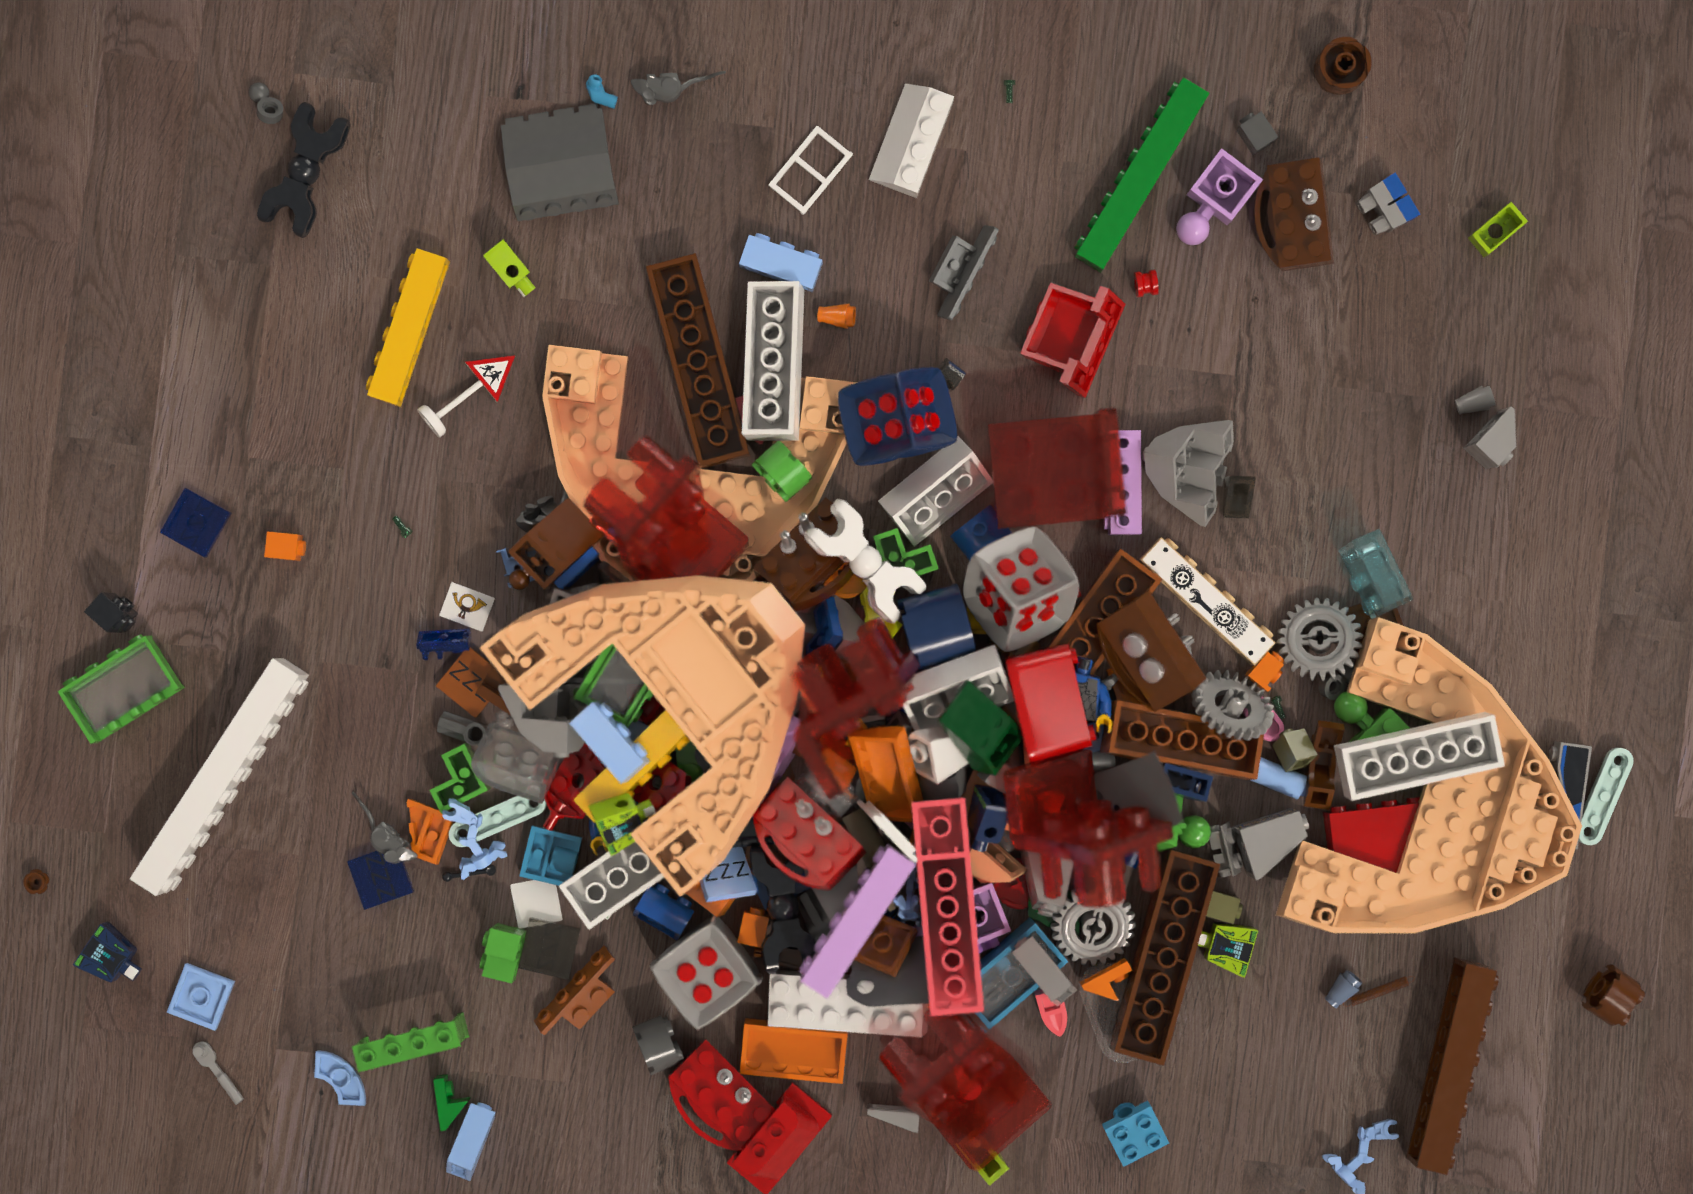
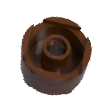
(1351, 54)
(1612, 996)

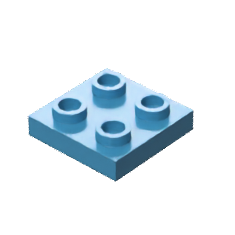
(550, 856)
(1134, 1132)

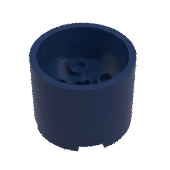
(936, 626)

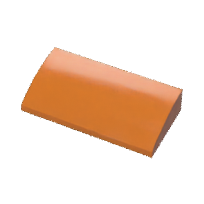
(887, 770)
(792, 1052)

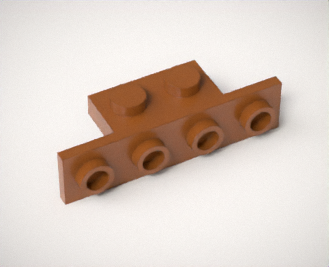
(581, 996)

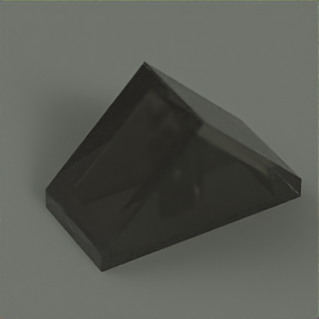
(1238, 496)

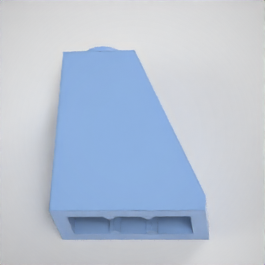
(470, 1141)

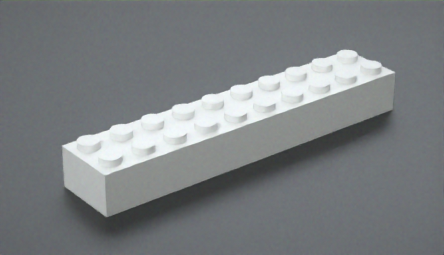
(220, 776)

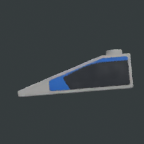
(1572, 768)

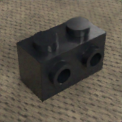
(112, 612)

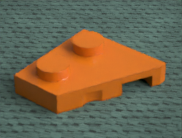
(428, 831)

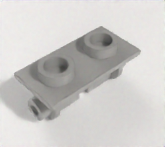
(1229, 858)

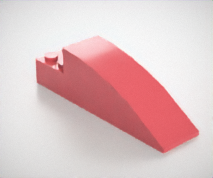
(947, 906)

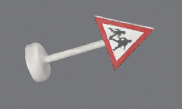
(491, 374)

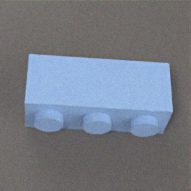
(780, 261)
(610, 741)

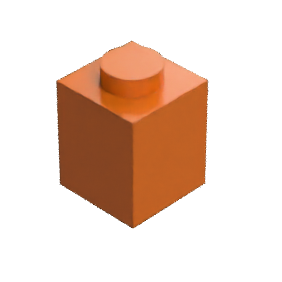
(284, 546)
(753, 927)

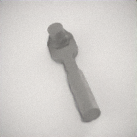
(206, 1057)

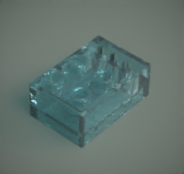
(1375, 574)

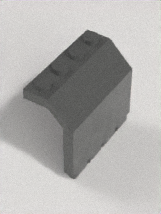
(558, 162)

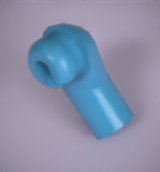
(598, 93)

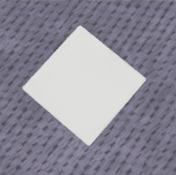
(535, 900)

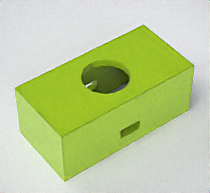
(1508, 218)

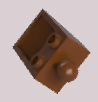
(558, 543)

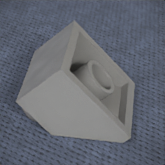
(1495, 440)

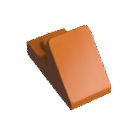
(1099, 982)

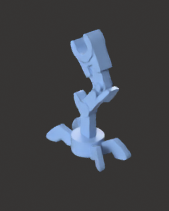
(481, 857)
(910, 908)
(1377, 1131)

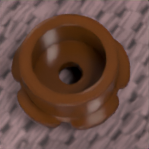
(29, 881)

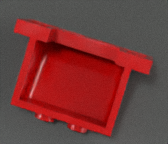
(1073, 334)
(780, 1139)

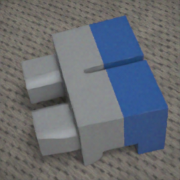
(1388, 216)

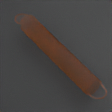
(1361, 996)

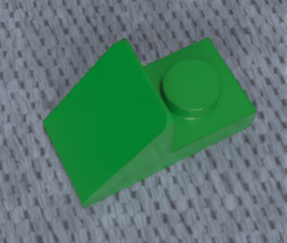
(447, 1107)

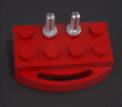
(806, 837)
(718, 1097)

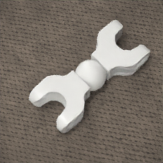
(865, 561)

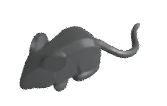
(664, 88)
(536, 513)
(387, 839)

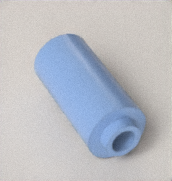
(1274, 777)

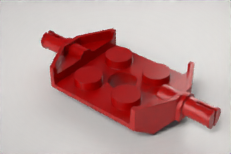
(673, 783)
(565, 787)

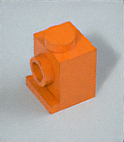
(1266, 670)

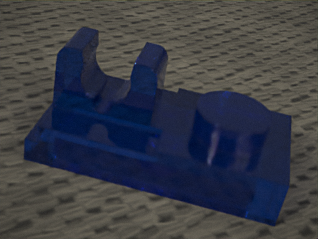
(443, 641)

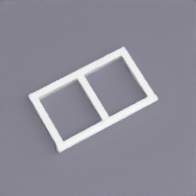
(795, 158)

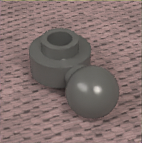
(268, 108)
(1333, 688)

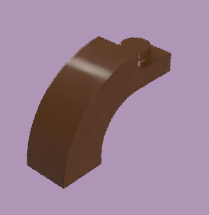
(1321, 771)

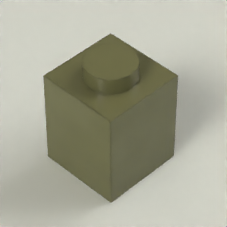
(1294, 749)
(1224, 907)

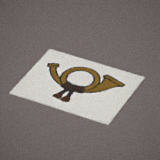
(467, 606)

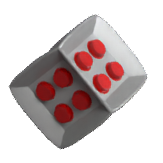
(1020, 588)
(706, 972)

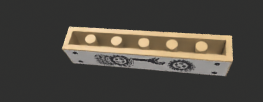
(1207, 601)

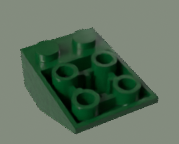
(980, 729)

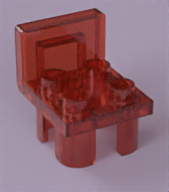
(1057, 470)
(672, 527)
(836, 703)
(1058, 816)
(971, 1093)

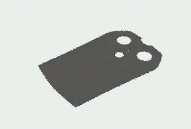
(1141, 784)
(906, 988)

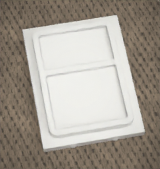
(888, 829)

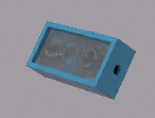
(1003, 977)

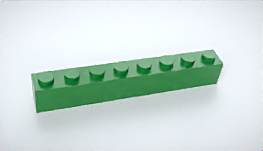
(1141, 175)

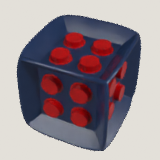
(897, 416)

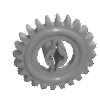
(1345, 637)
(1237, 697)
(1086, 948)

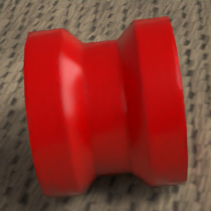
(1146, 283)

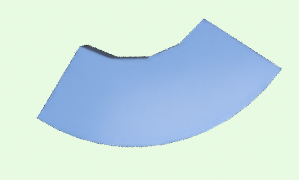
(341, 1077)

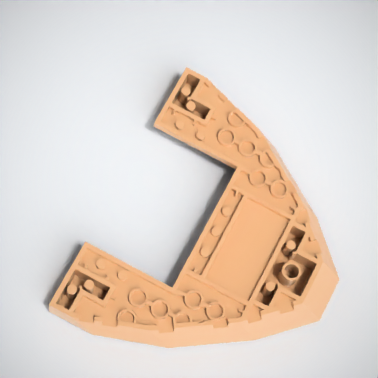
(584, 416)
(714, 661)
(1474, 836)

